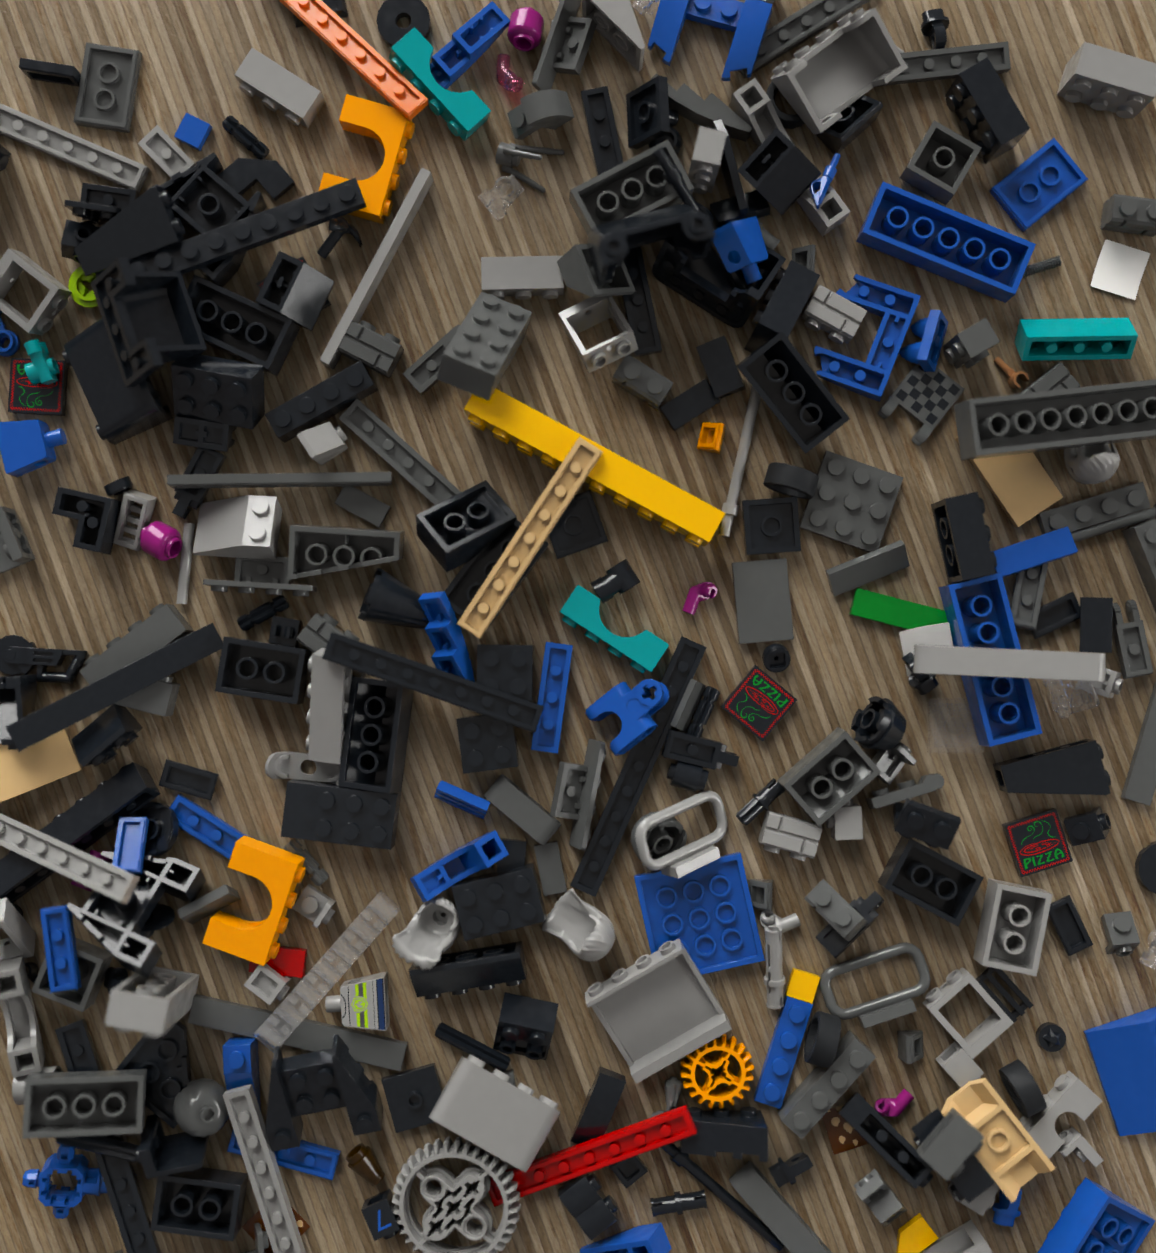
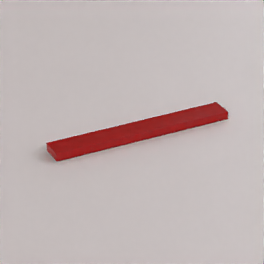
(600, 1152)

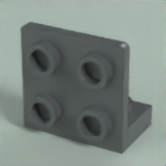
(13, 541)

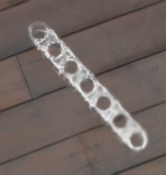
(327, 971)

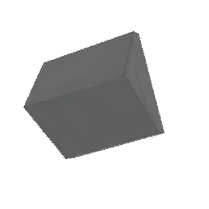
(805, 256)
(761, 893)
(910, 1045)

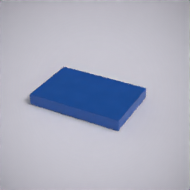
(1038, 185)

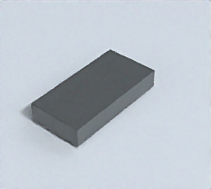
(208, 904)

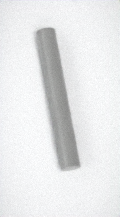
(185, 563)

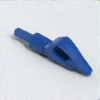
(824, 182)

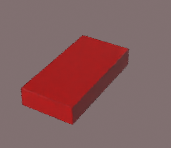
(288, 962)

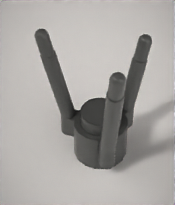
(510, 155)

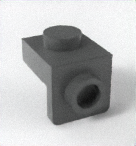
(892, 761)
(1120, 933)

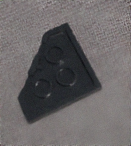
(166, 1067)

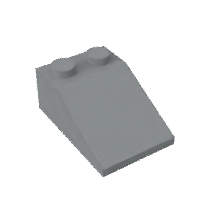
(618, 26)
(239, 527)

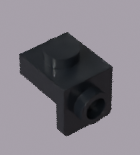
(1088, 826)

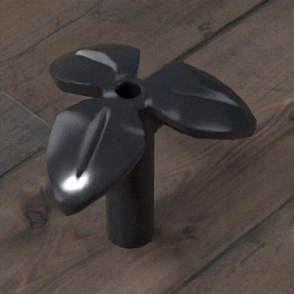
(338, 227)

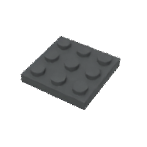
(851, 502)

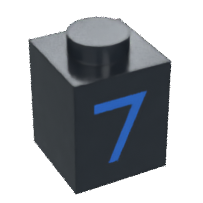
(380, 1216)

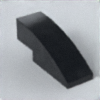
(599, 1105)

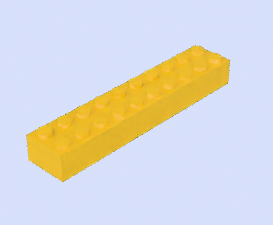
(611, 474)

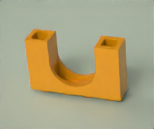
(391, 131)
(280, 874)

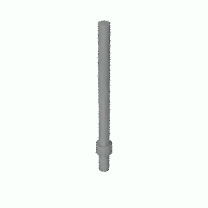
(731, 507)

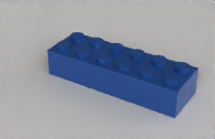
(945, 242)
(983, 618)

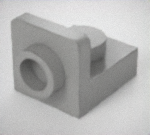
(1111, 686)
(315, 906)
(268, 984)
(1077, 1143)

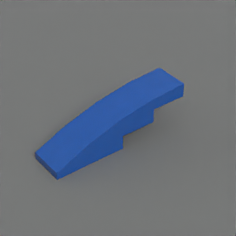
(468, 44)
(446, 636)

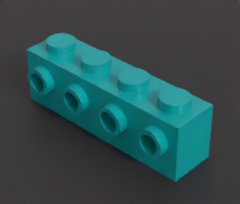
(1075, 339)

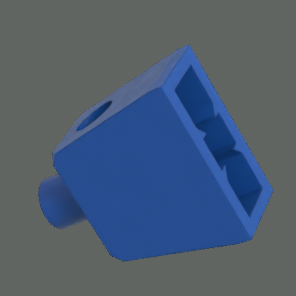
(742, 247)
(28, 445)

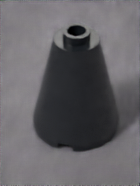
(392, 603)

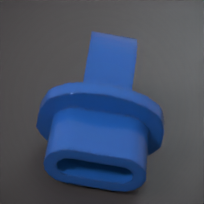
(1005, 1210)

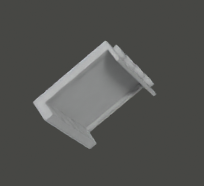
(658, 1009)

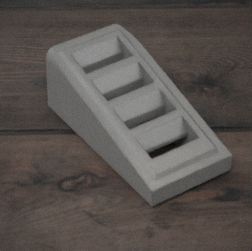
(124, 517)

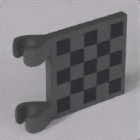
(925, 398)

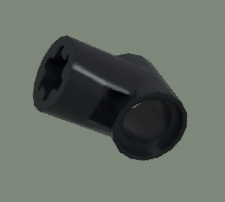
(618, 579)

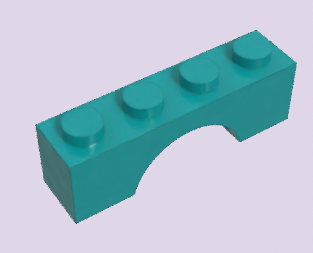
(462, 110)
(642, 649)

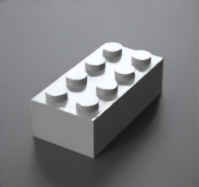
(151, 1002)

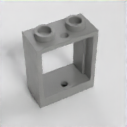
(11, 266)
(601, 308)
(19, 931)
(985, 1032)
(960, 1240)

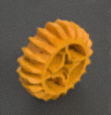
(734, 1082)

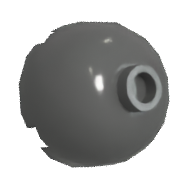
(662, 837)
(201, 1108)

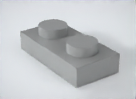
(165, 152)

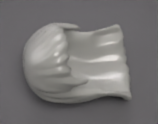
(1092, 463)
(580, 927)
(428, 933)

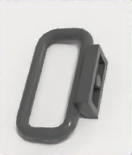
(884, 1007)

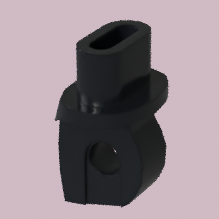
(935, 27)
(922, 682)
(114, 977)
(787, 1171)

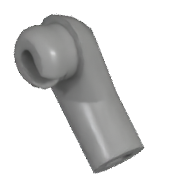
(787, 923)

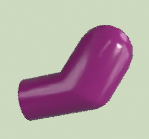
(697, 594)
(893, 1106)

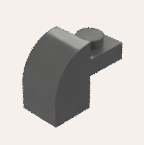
(540, 109)
(879, 1197)

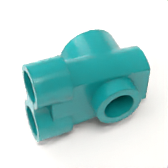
(42, 368)

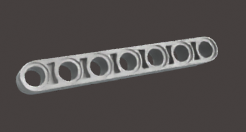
(1009, 663)

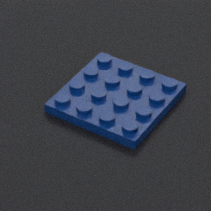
(706, 911)

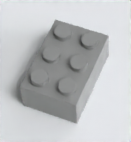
(1108, 81)
(1012, 927)

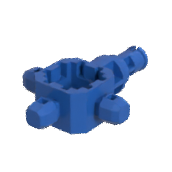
(89, 1181)

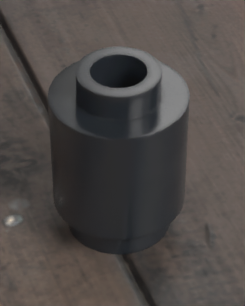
(687, 776)

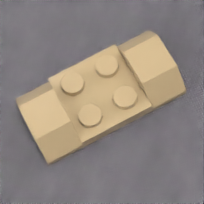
(1007, 1149)

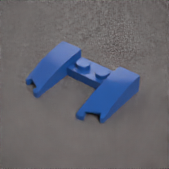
(745, 19)
(897, 310)

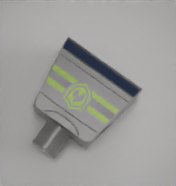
(362, 1002)

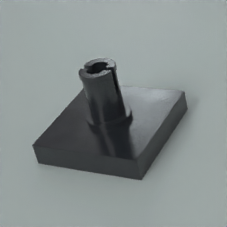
(649, 113)

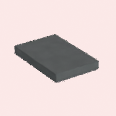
(107, 87)
(762, 601)

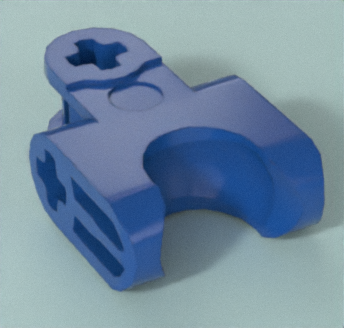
(634, 710)

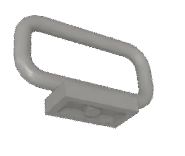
(691, 855)

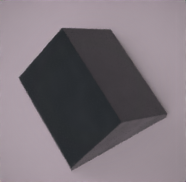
(855, 120)

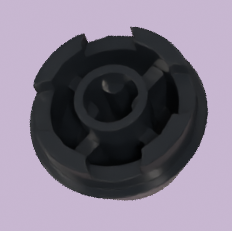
(879, 724)

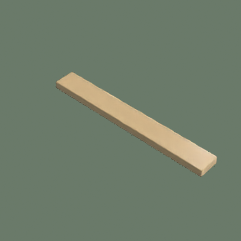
(530, 537)

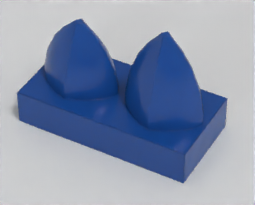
(932, 331)

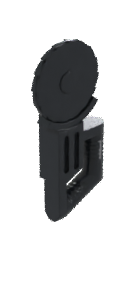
(20, 657)

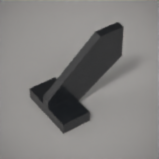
(740, 204)

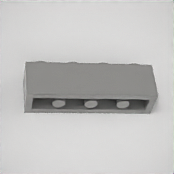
(328, 708)

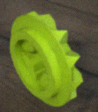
(79, 291)

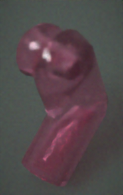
(505, 76)

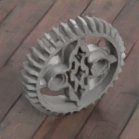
(453, 1215)

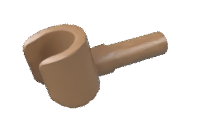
(1012, 375)

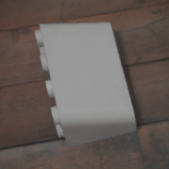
(839, 69)
(495, 1113)

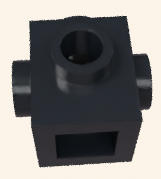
(73, 235)

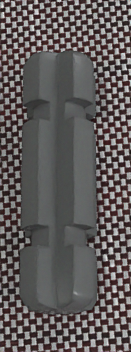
(318, 875)

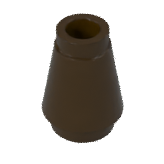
(365, 1164)

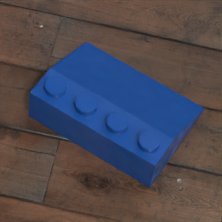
(1127, 1069)
(1097, 1224)

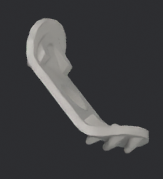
(288, 766)

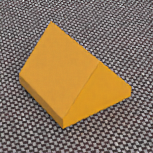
(711, 437)

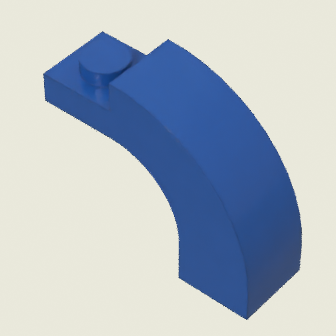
(458, 865)

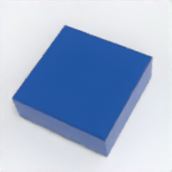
(193, 132)

